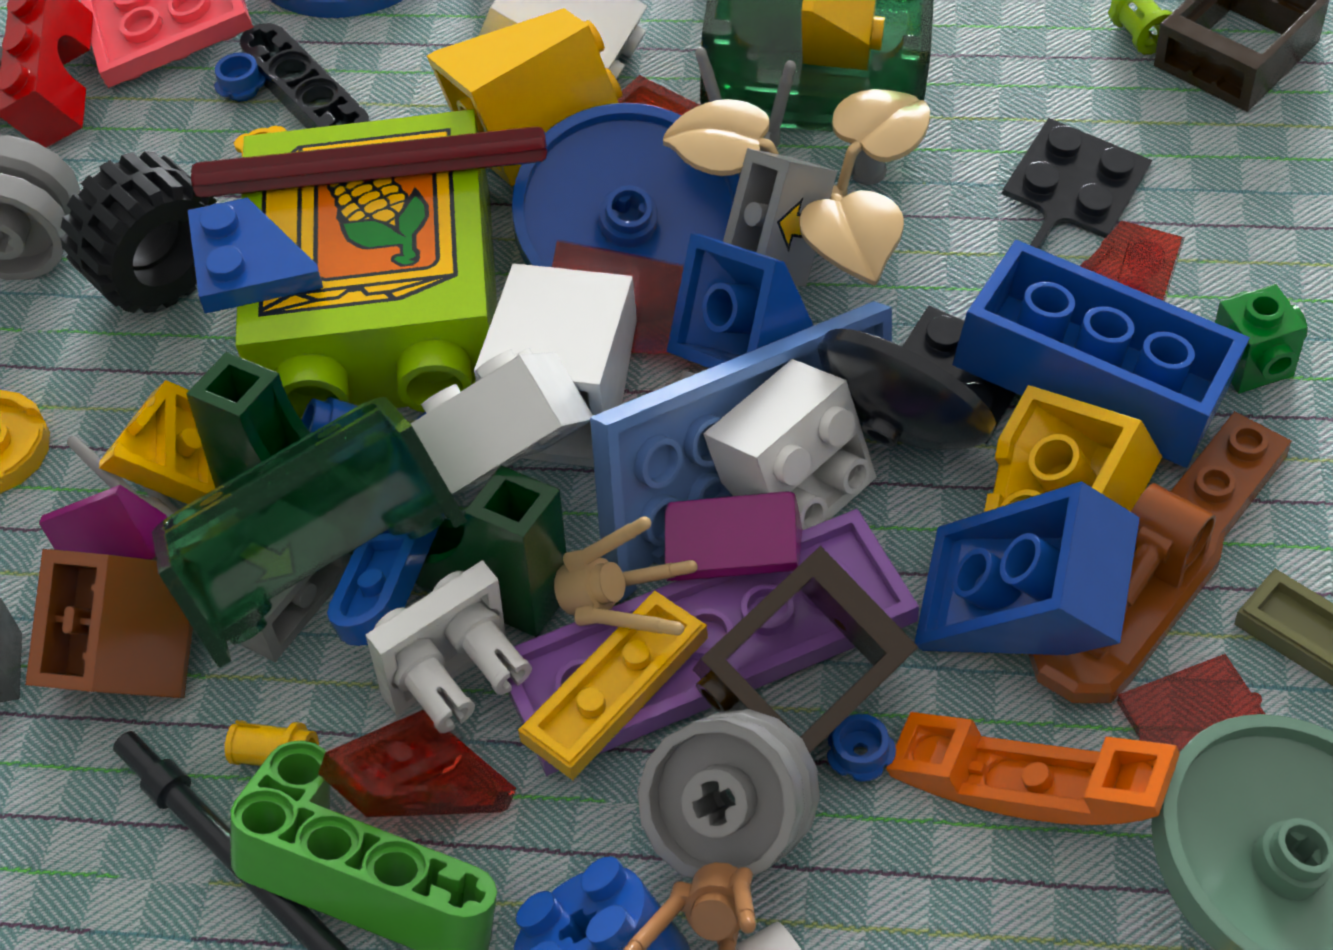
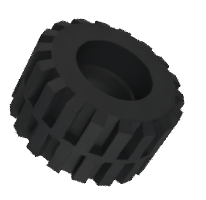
(134, 232)

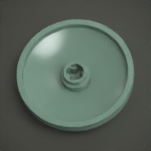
(1252, 834)

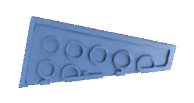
(656, 445)

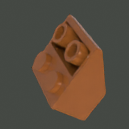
(107, 627)

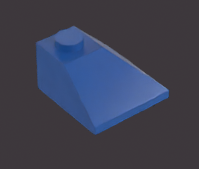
(732, 303)

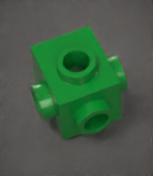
(1274, 333)

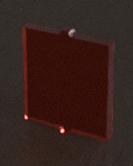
(1188, 702)

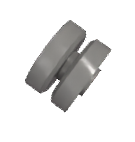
(32, 204)
(687, 801)

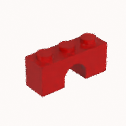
(34, 85)

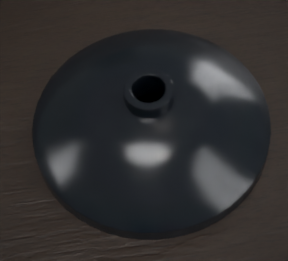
(905, 394)

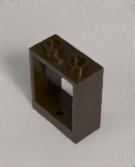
(1228, 68)
(846, 607)

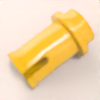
(254, 742)

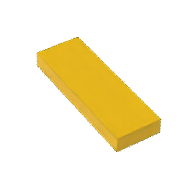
(610, 688)

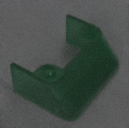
(295, 517)

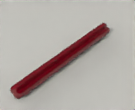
(369, 162)

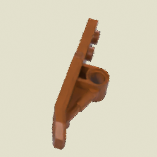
(1173, 557)

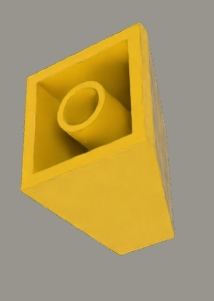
(527, 75)

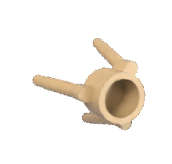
(592, 585)

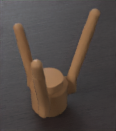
(714, 904)

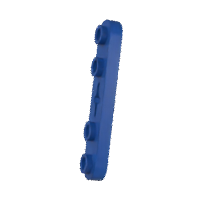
(376, 582)

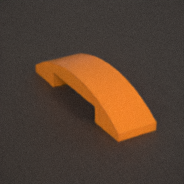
(1034, 779)

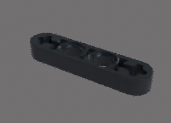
(299, 91)

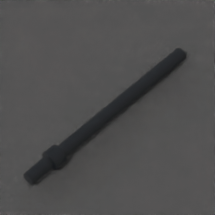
(170, 788)

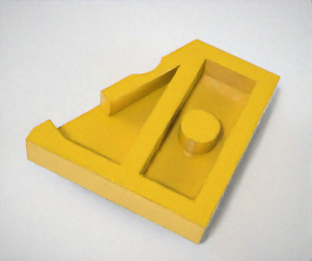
(162, 448)

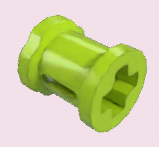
(1139, 22)

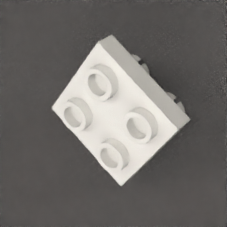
(438, 638)

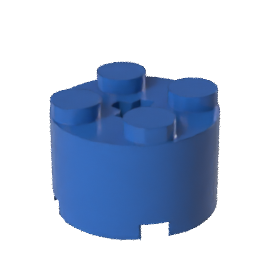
(593, 912)

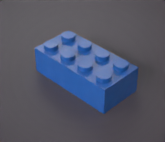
(1101, 345)

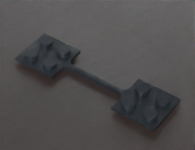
(1069, 181)

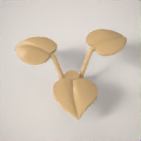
(847, 230)

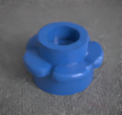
(238, 77)
(865, 732)

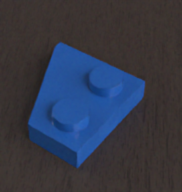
(245, 257)

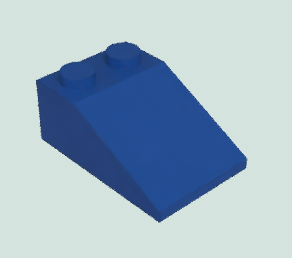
(1031, 577)

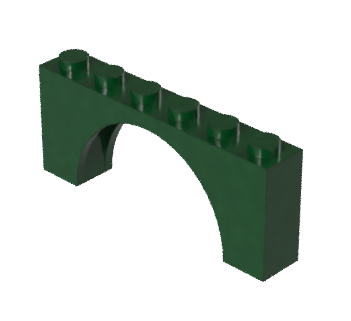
(509, 524)

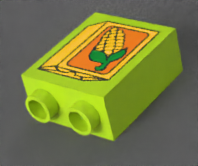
(399, 271)

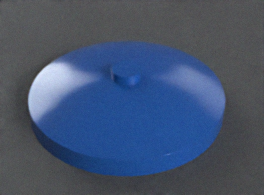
(616, 189)

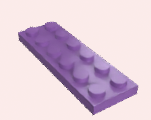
(784, 645)

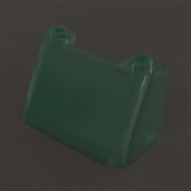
(757, 37)

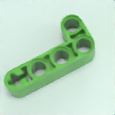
(348, 869)

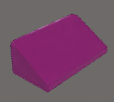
(105, 523)
(734, 535)

